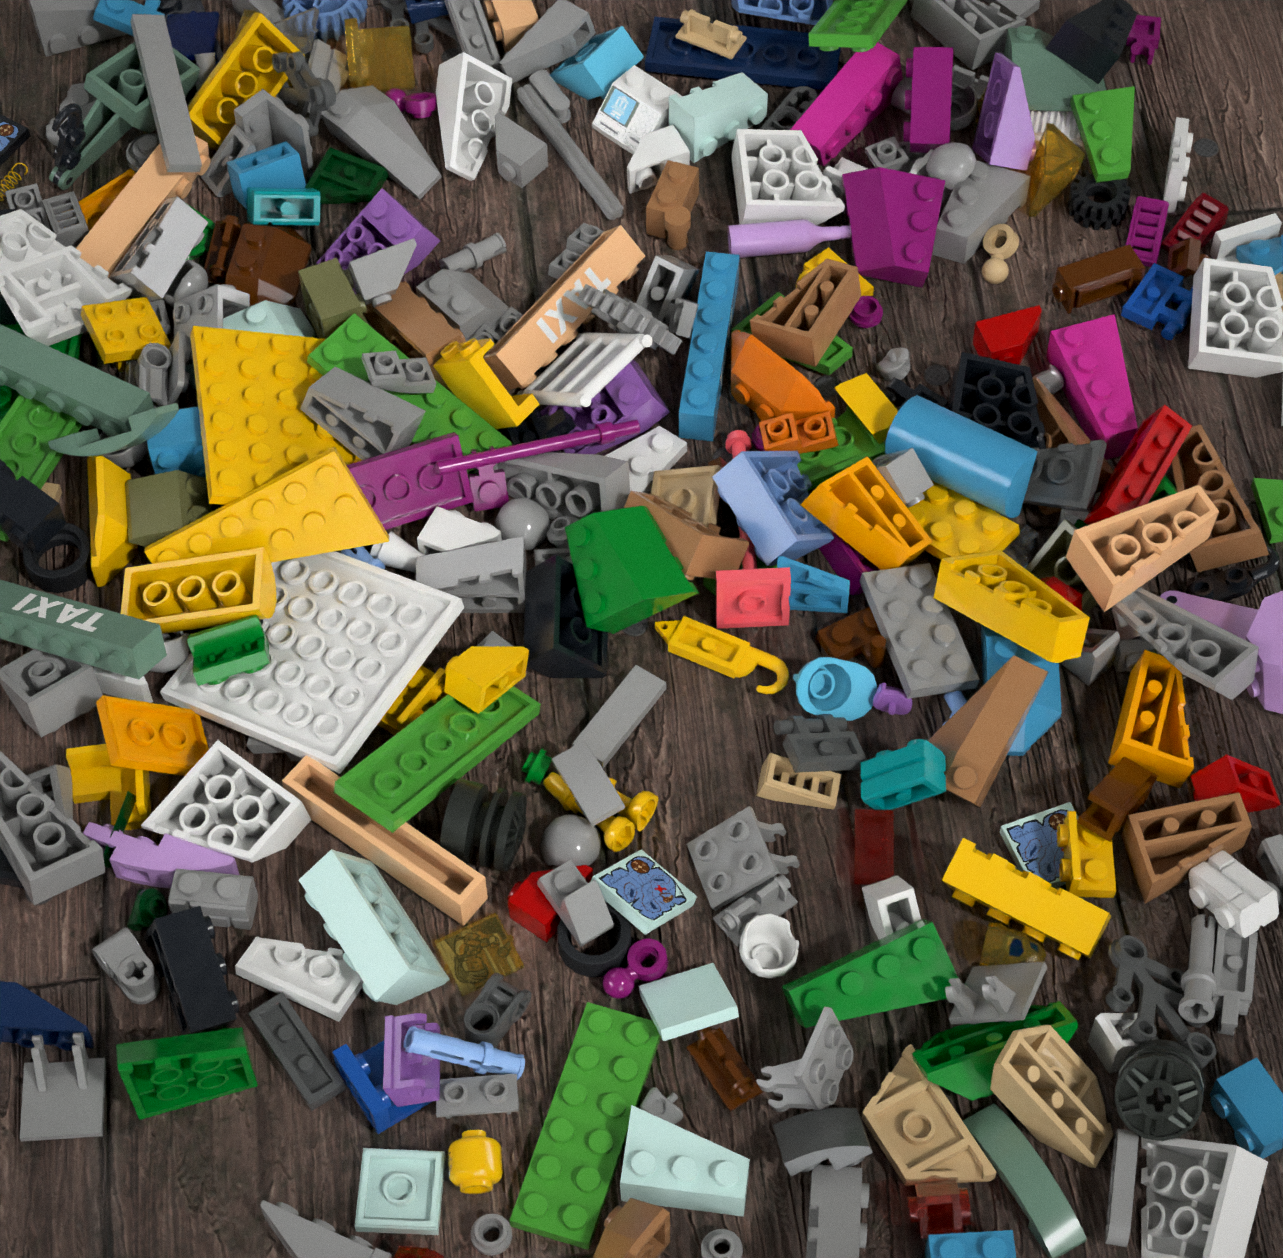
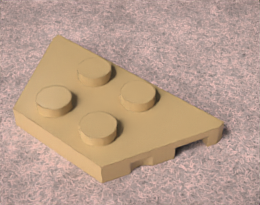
(923, 1130)

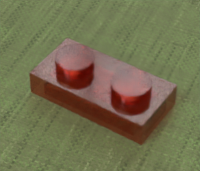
(873, 846)

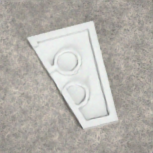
(1177, 164)
(650, 453)
(303, 975)

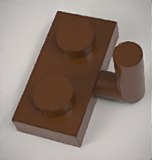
(853, 637)

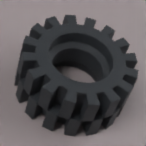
(1095, 212)

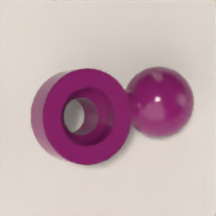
(418, 104)
(620, 981)

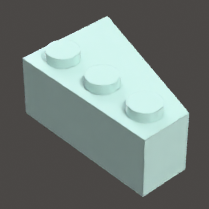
(714, 114)
(681, 1168)

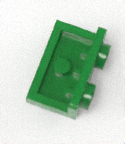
(228, 650)

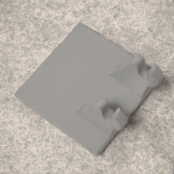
(736, 858)
(995, 993)
(815, 1077)
(62, 1097)

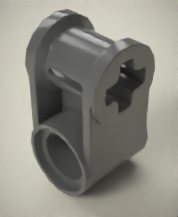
(496, 1006)

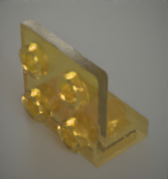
(379, 56)

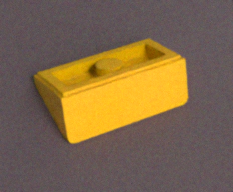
(868, 405)

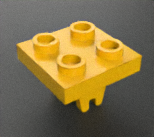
(123, 329)

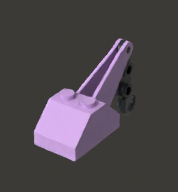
(1260, 627)

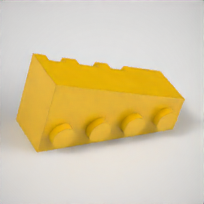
(1012, 603)
(1025, 900)

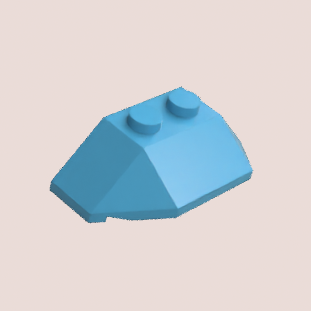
(1047, 704)

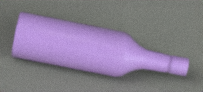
(780, 237)

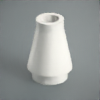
(396, 553)

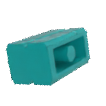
(283, 206)
(903, 775)

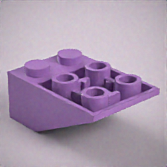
(380, 226)
(623, 399)

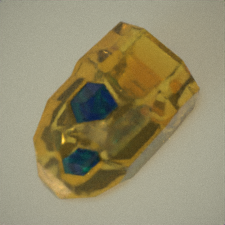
(1009, 947)

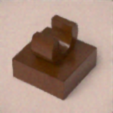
(1185, 257)

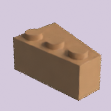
(695, 545)
(1176, 838)

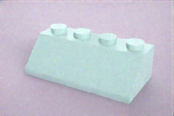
(371, 928)

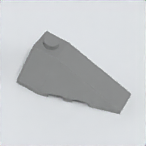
(569, 482)
(1191, 643)

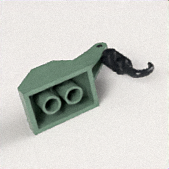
(118, 90)

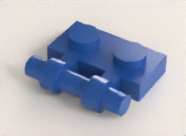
(1151, 301)

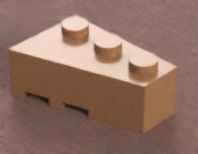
(811, 315)

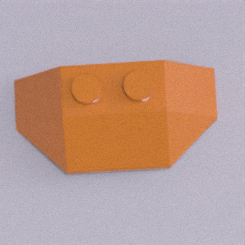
(770, 383)

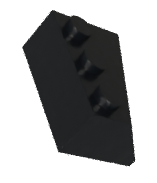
(997, 397)

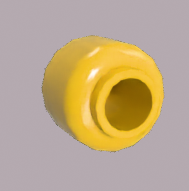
(475, 1162)

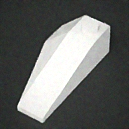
(467, 103)

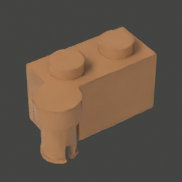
(672, 203)

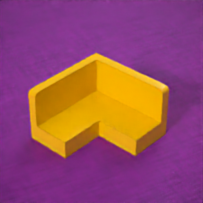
(97, 780)

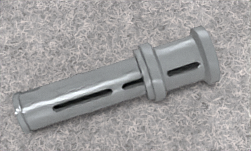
(1198, 980)

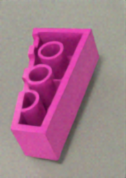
(850, 101)
(1096, 381)

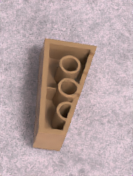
(413, 327)

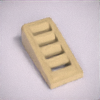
(784, 792)

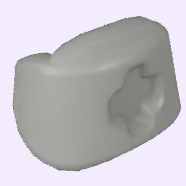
(895, 364)
(1051, 379)
(662, 1107)

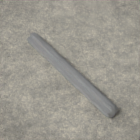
(570, 152)

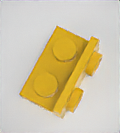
(417, 697)
(1086, 860)

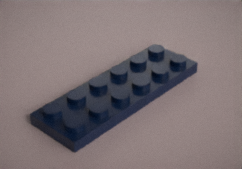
(764, 57)

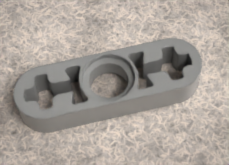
(1121, 1188)

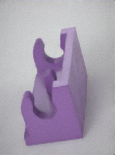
(406, 1075)

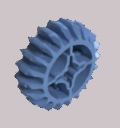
(331, 14)

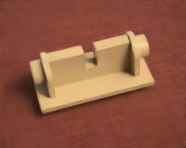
(714, 37)

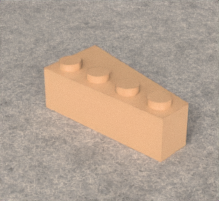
(1140, 543)

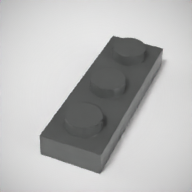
(297, 1051)

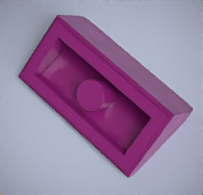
(847, 562)

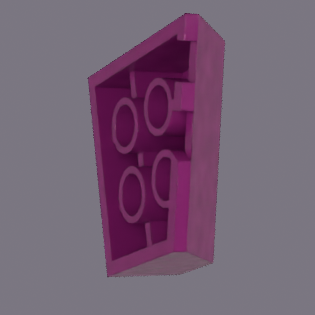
(893, 223)

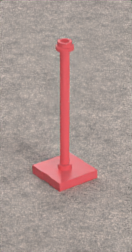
(751, 595)

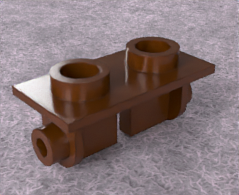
(222, 249)
(724, 1068)

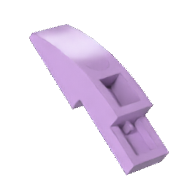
(153, 865)

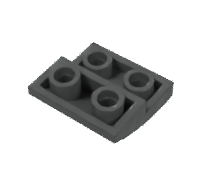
(822, 1135)

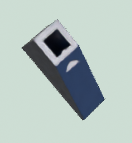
(28, 1015)

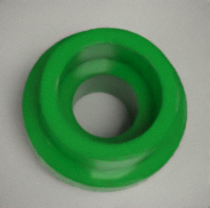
(536, 766)

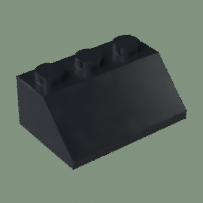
(557, 627)

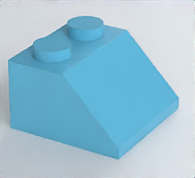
(598, 64)

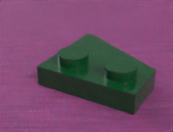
(346, 178)

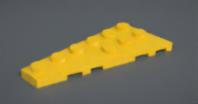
(292, 517)

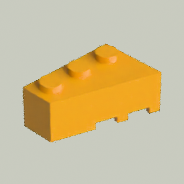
(868, 516)
(1153, 721)

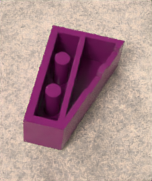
(929, 98)

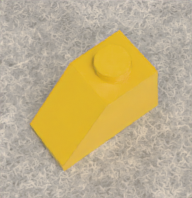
(484, 674)

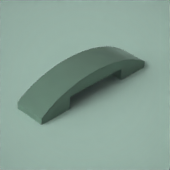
(143, 427)
(1028, 1181)

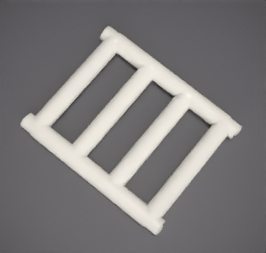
(586, 368)

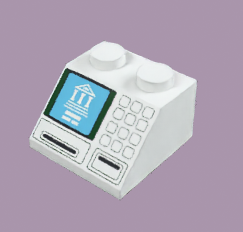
(633, 108)

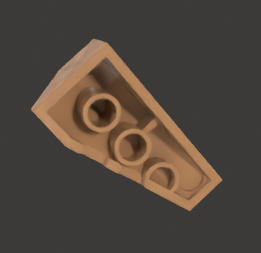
(986, 727)
(635, 1231)

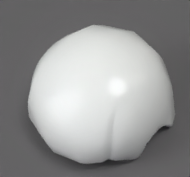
(768, 946)

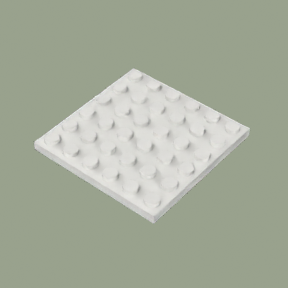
(338, 658)

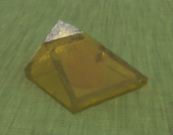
(1052, 168)

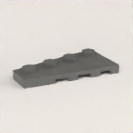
(1066, 476)

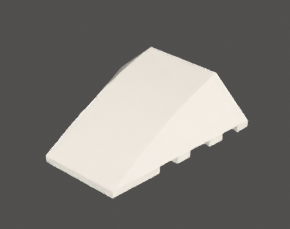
(48, 281)

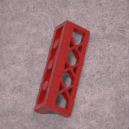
(1141, 465)

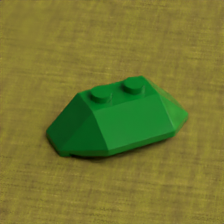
(966, 1054)

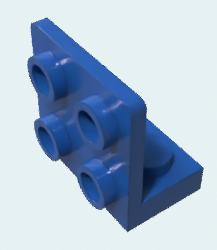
(365, 1081)

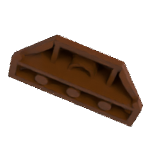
(268, 263)

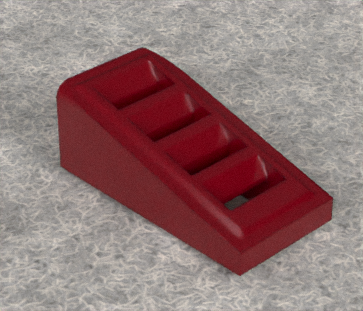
(1207, 211)

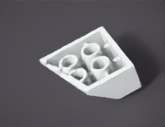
(780, 178)
(1236, 319)
(230, 808)
(1198, 1199)

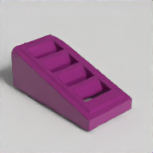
(1147, 212)

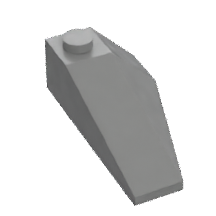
(381, 135)

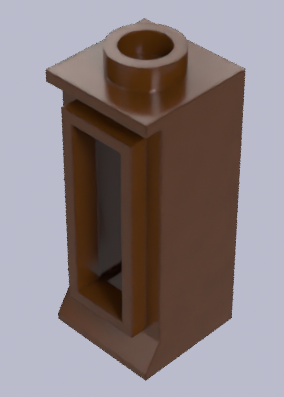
(1098, 278)
(1117, 797)

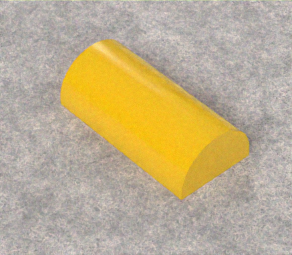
(238, 77)
(201, 590)

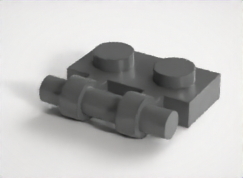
(820, 743)

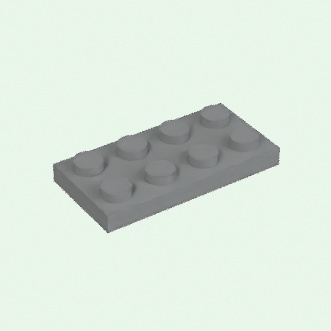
(918, 631)

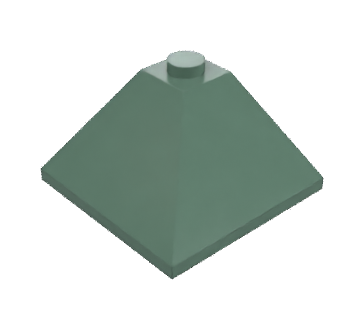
(1046, 78)

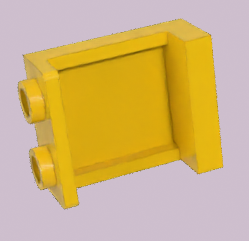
(478, 387)

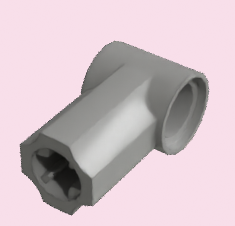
(152, 372)

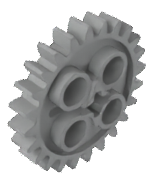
(629, 317)

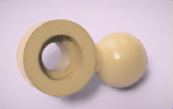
(996, 269)

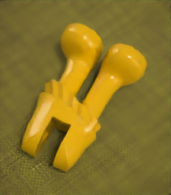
(618, 830)

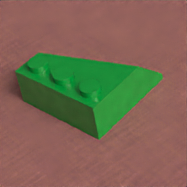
(624, 568)
(184, 1069)

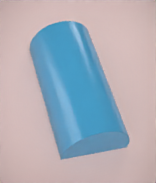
(964, 455)

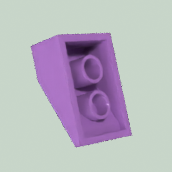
(1005, 125)

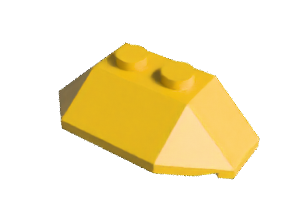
(108, 519)

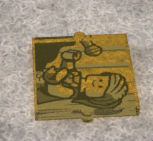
(478, 953)

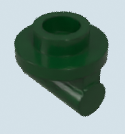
(147, 907)

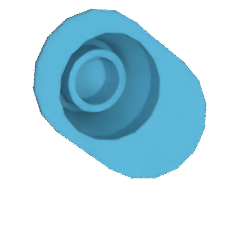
(835, 688)

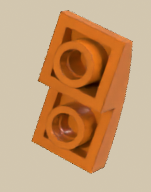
(800, 435)

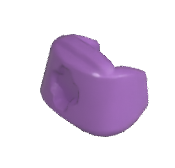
(891, 700)

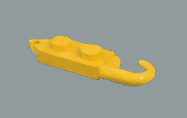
(720, 651)

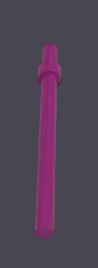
(602, 433)

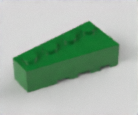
(881, 977)

